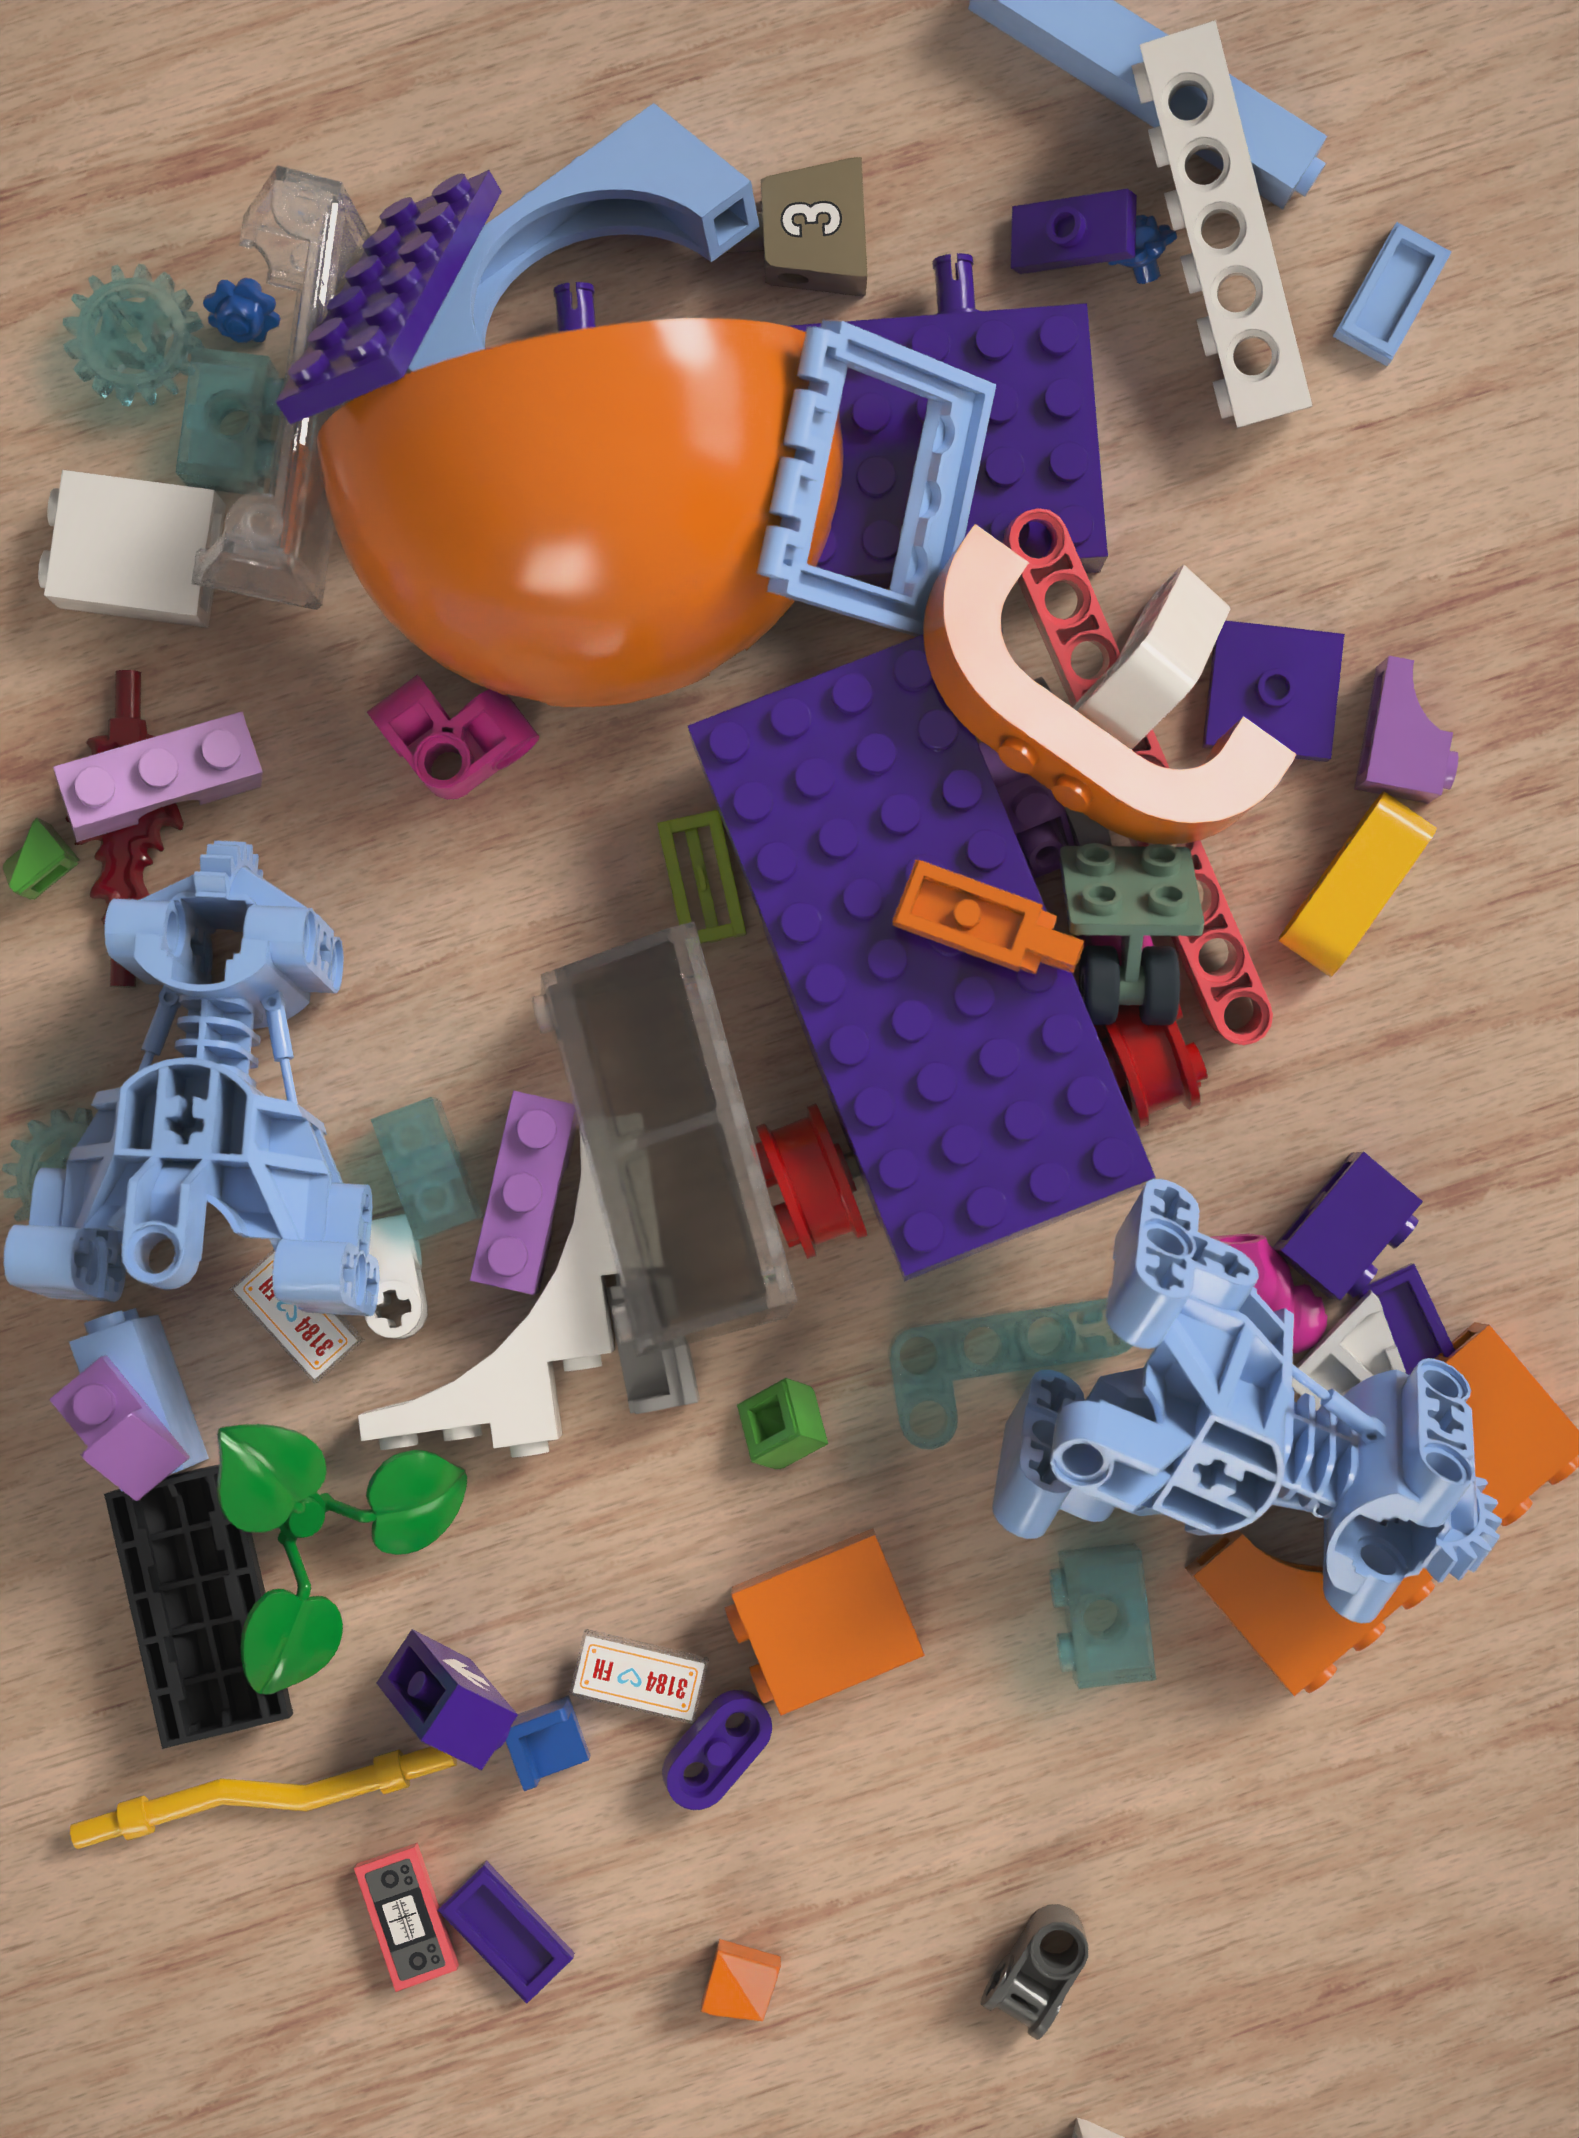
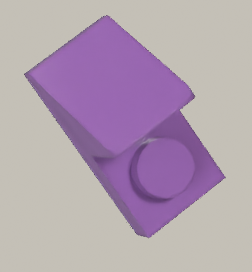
(119, 1429)

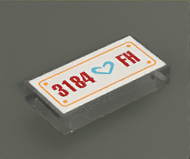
(311, 1339)
(639, 1676)

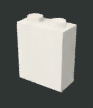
(129, 547)

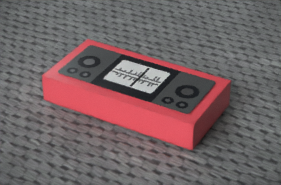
(406, 1917)

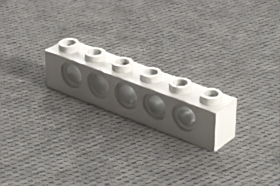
(1198, 60)

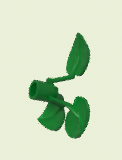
(271, 1483)

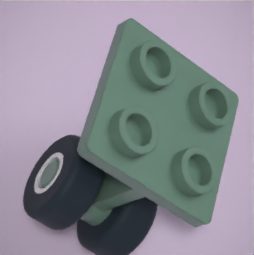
(1130, 895)

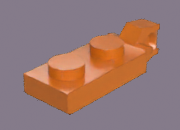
(983, 921)

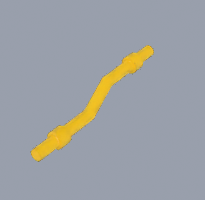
(140, 1816)

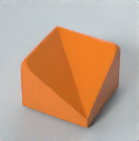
(740, 1982)

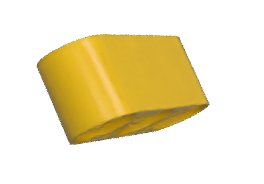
(1357, 884)

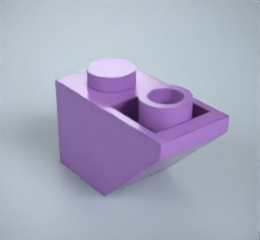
(1033, 813)

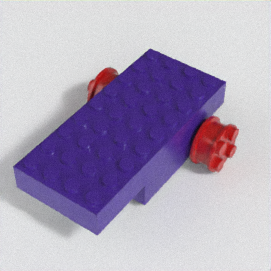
(959, 1084)

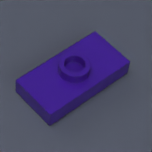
(1074, 231)

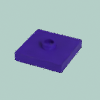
(1279, 682)

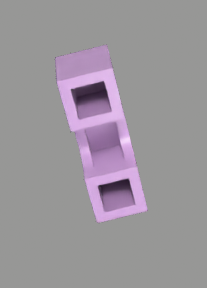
(179, 766)

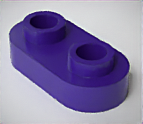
(721, 1749)

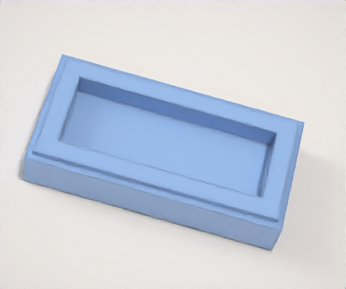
(1392, 294)

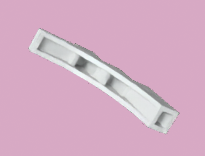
(517, 1382)

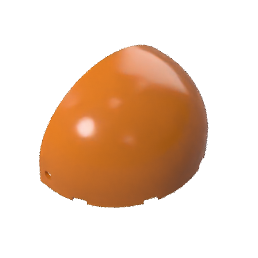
(577, 504)

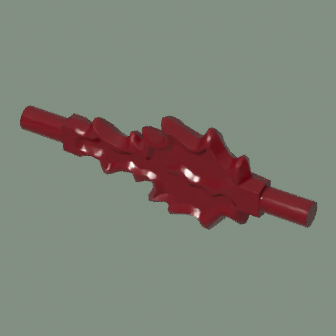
(125, 850)

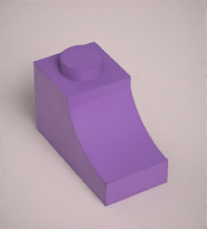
(1400, 744)

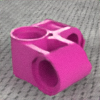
(486, 733)

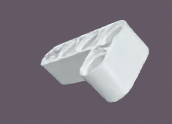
(1158, 659)

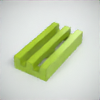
(690, 825)

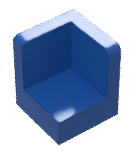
(546, 1741)

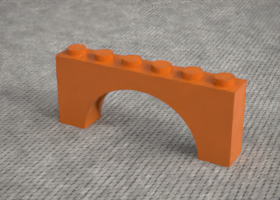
(1282, 1604)

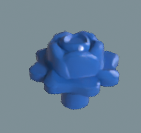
(1150, 244)
(241, 310)

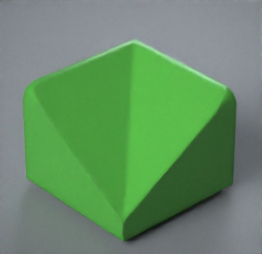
(39, 862)
(782, 1424)

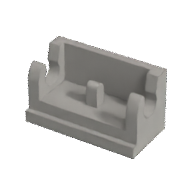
(658, 1378)

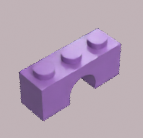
(524, 1193)

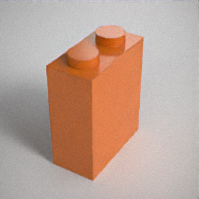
(823, 1623)

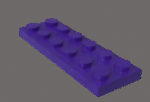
(389, 296)

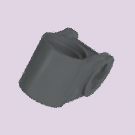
(1032, 1981)

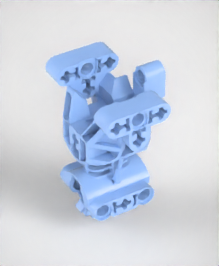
(197, 1122)
(1217, 1430)

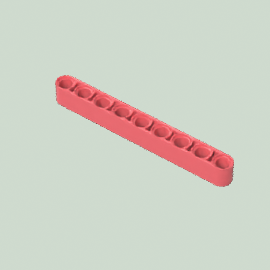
(1061, 636)

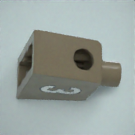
(813, 229)

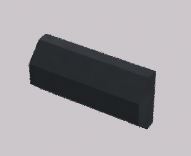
(189, 1596)

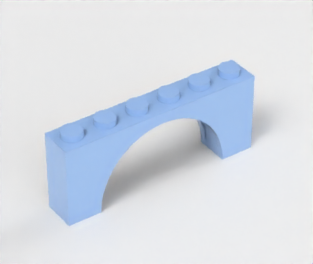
(636, 181)

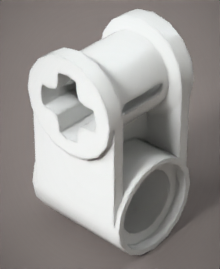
(399, 1272)

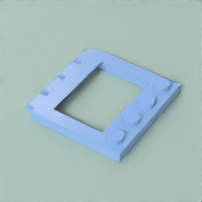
(939, 489)

